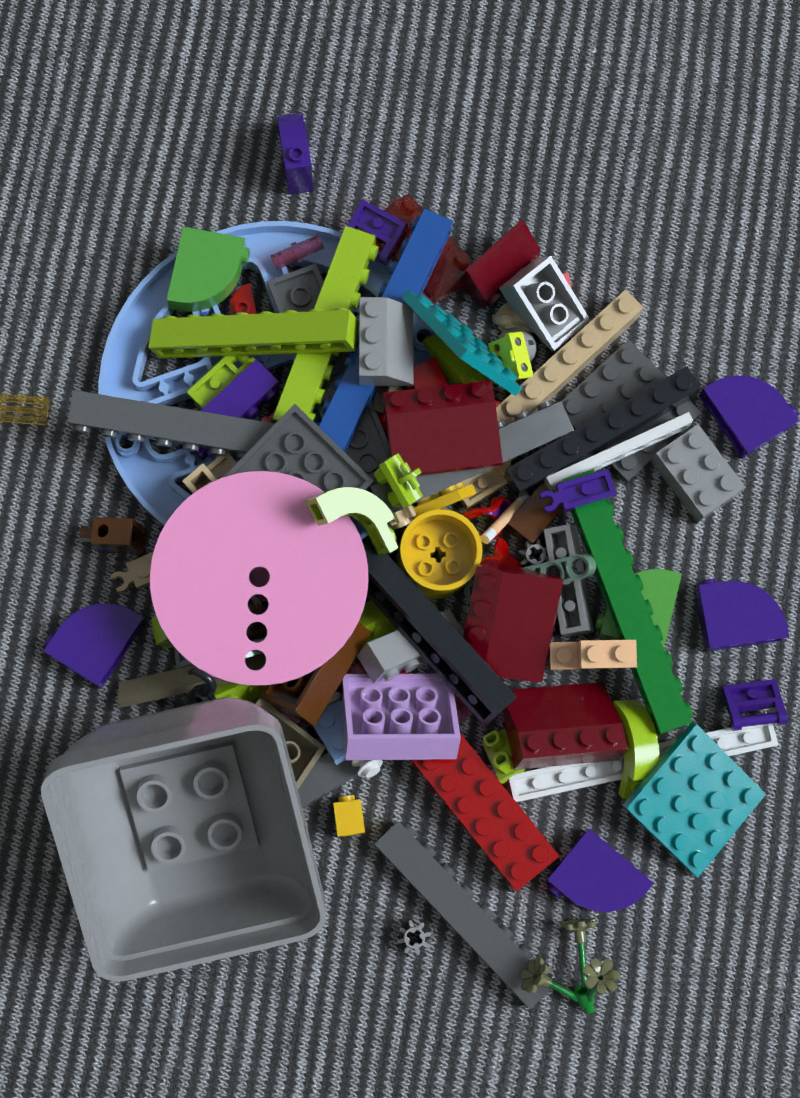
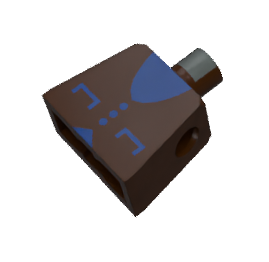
(116, 535)

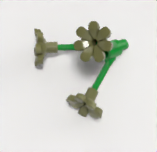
(594, 978)

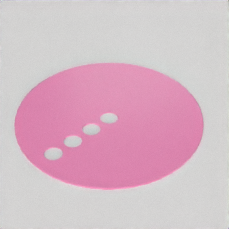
(205, 587)

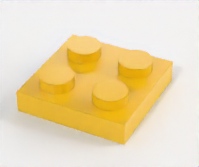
(449, 496)

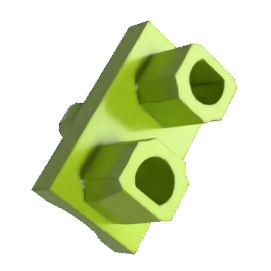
(401, 481)
(499, 754)

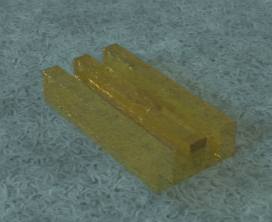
(44, 411)

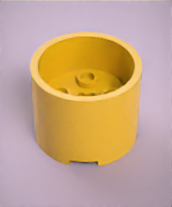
(453, 539)

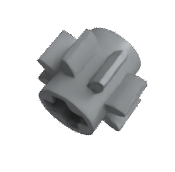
(535, 549)
(422, 935)

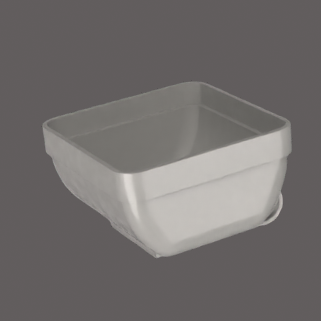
(183, 839)

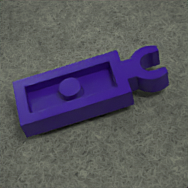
(581, 491)

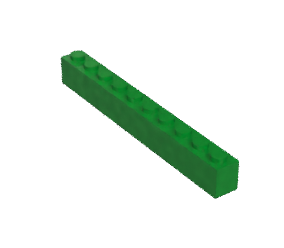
(632, 614)

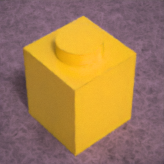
(348, 816)

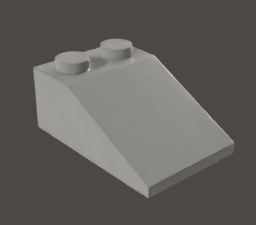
(545, 302)

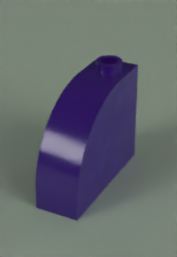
(295, 153)
(748, 411)
(737, 615)
(95, 640)
(597, 876)

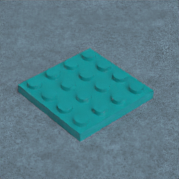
(462, 342)
(694, 799)

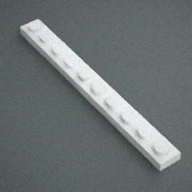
(576, 776)

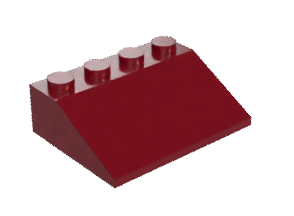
(444, 427)
(512, 619)
(563, 726)

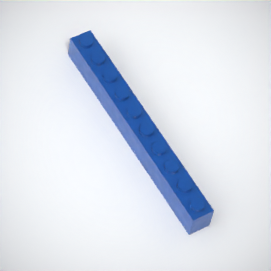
(412, 273)

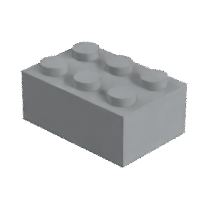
(697, 473)

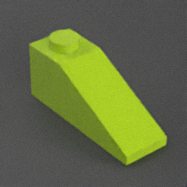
(453, 368)

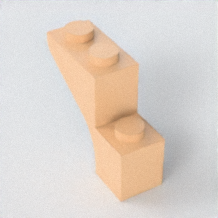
(592, 654)

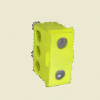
(513, 353)

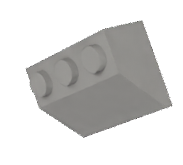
(385, 342)

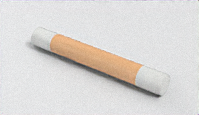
(503, 520)

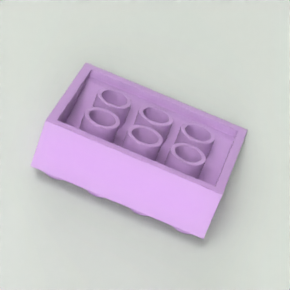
(399, 718)

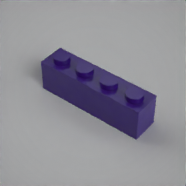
(243, 396)

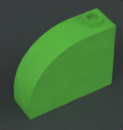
(205, 269)
(660, 589)

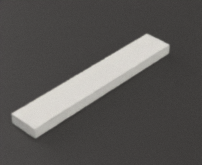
(622, 450)

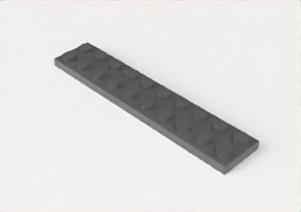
(300, 293)

